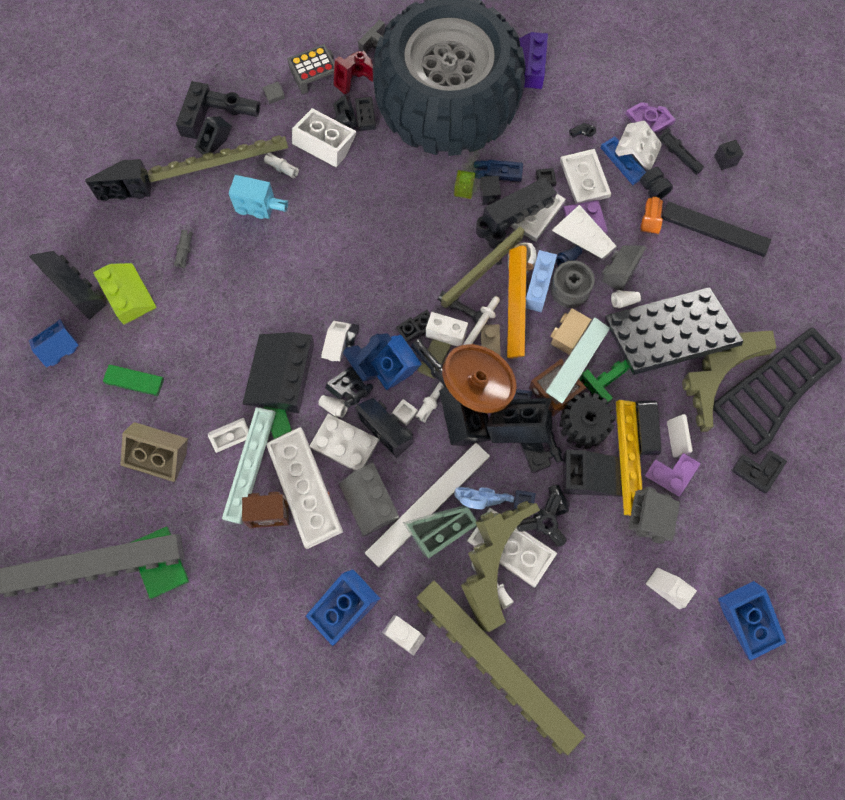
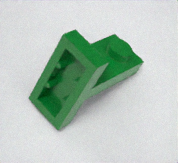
(598, 385)

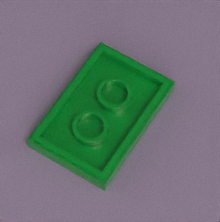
(164, 578)

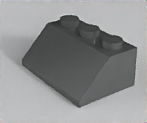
(368, 499)

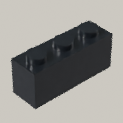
(193, 110)

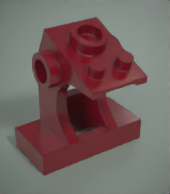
(357, 65)

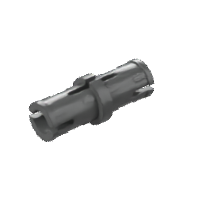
(183, 248)

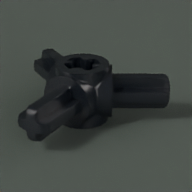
(551, 527)

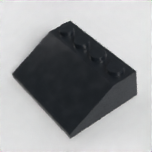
(279, 371)

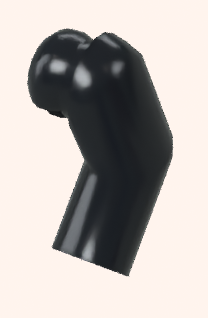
(583, 129)

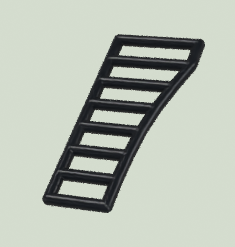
(787, 405)

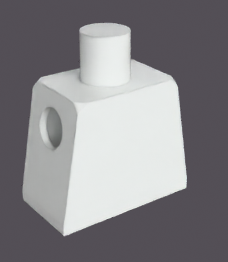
(403, 634)

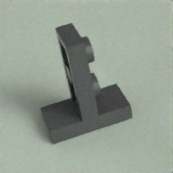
(372, 37)

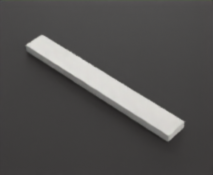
(427, 504)

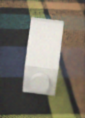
(671, 588)

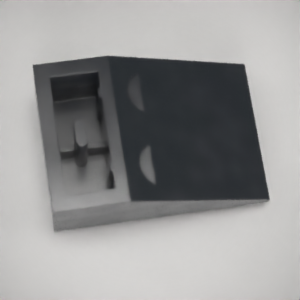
(121, 181)
(591, 474)

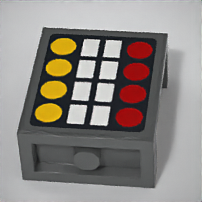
(311, 66)

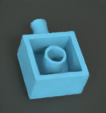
(254, 197)

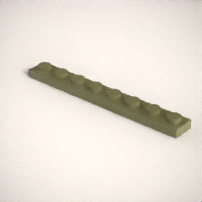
(210, 160)

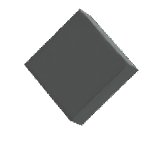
(273, 92)

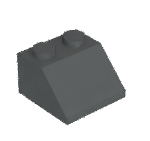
(623, 265)

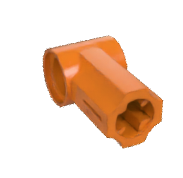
(652, 219)

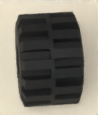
(582, 430)

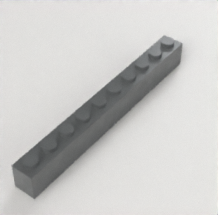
(91, 565)

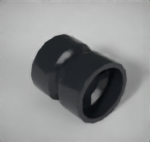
(656, 183)

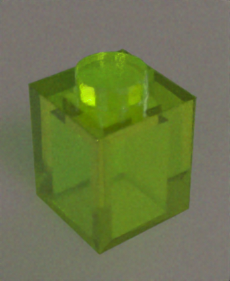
(464, 184)

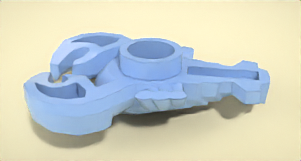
(480, 499)

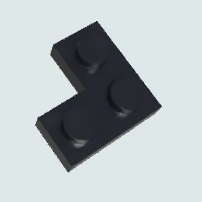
(760, 475)

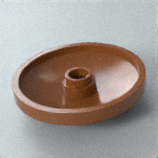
(479, 378)

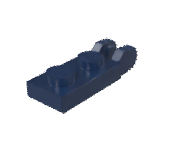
(503, 169)

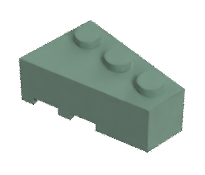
(440, 529)

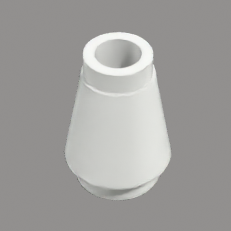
(624, 298)
(333, 405)

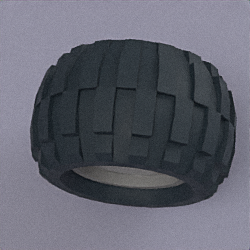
(448, 75)

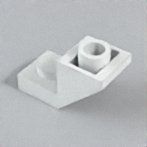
(335, 341)

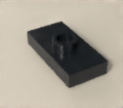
(365, 113)

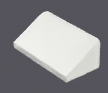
(229, 435)
(679, 436)

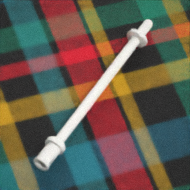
(431, 402)

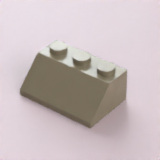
(153, 451)

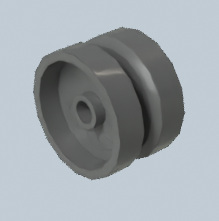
(572, 284)

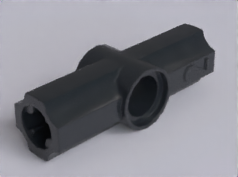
(233, 103)

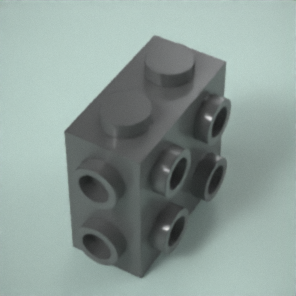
(654, 515)

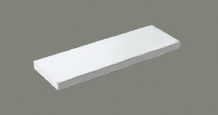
(304, 488)

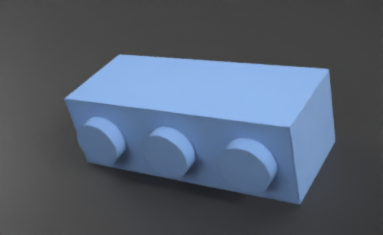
(540, 281)

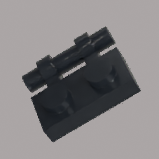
(344, 384)
(538, 458)

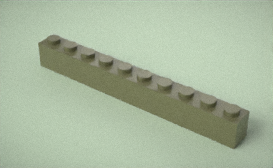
(500, 668)

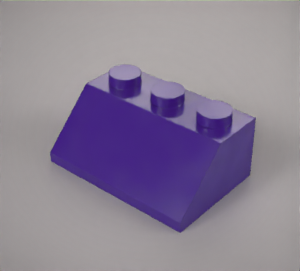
(534, 51)

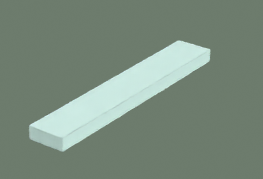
(577, 360)
(249, 463)

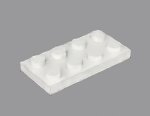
(522, 555)

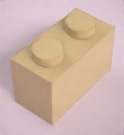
(570, 332)

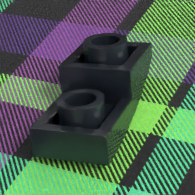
(414, 327)

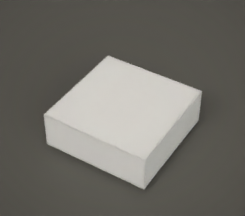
(405, 412)

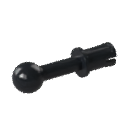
(463, 308)

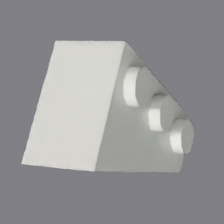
(584, 232)

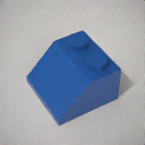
(53, 344)
(395, 362)

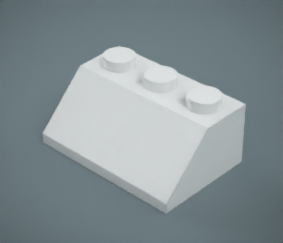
(323, 137)

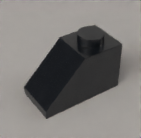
(212, 135)

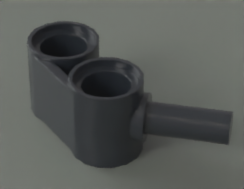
(489, 235)

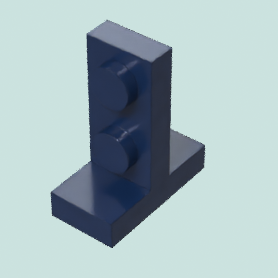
(362, 357)

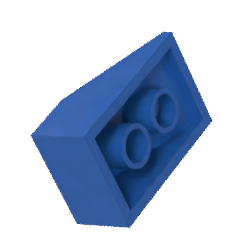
(342, 606)
(752, 619)

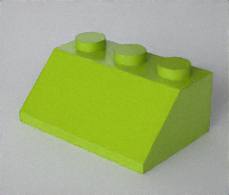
(125, 291)

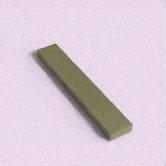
(478, 271)

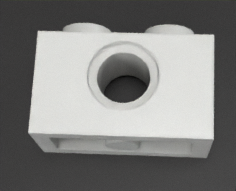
(446, 329)

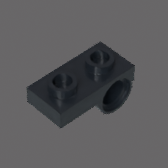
(345, 112)

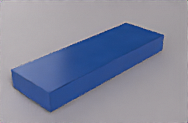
(626, 163)

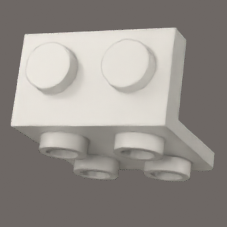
(641, 142)

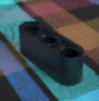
(648, 427)

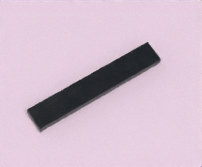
(716, 229)

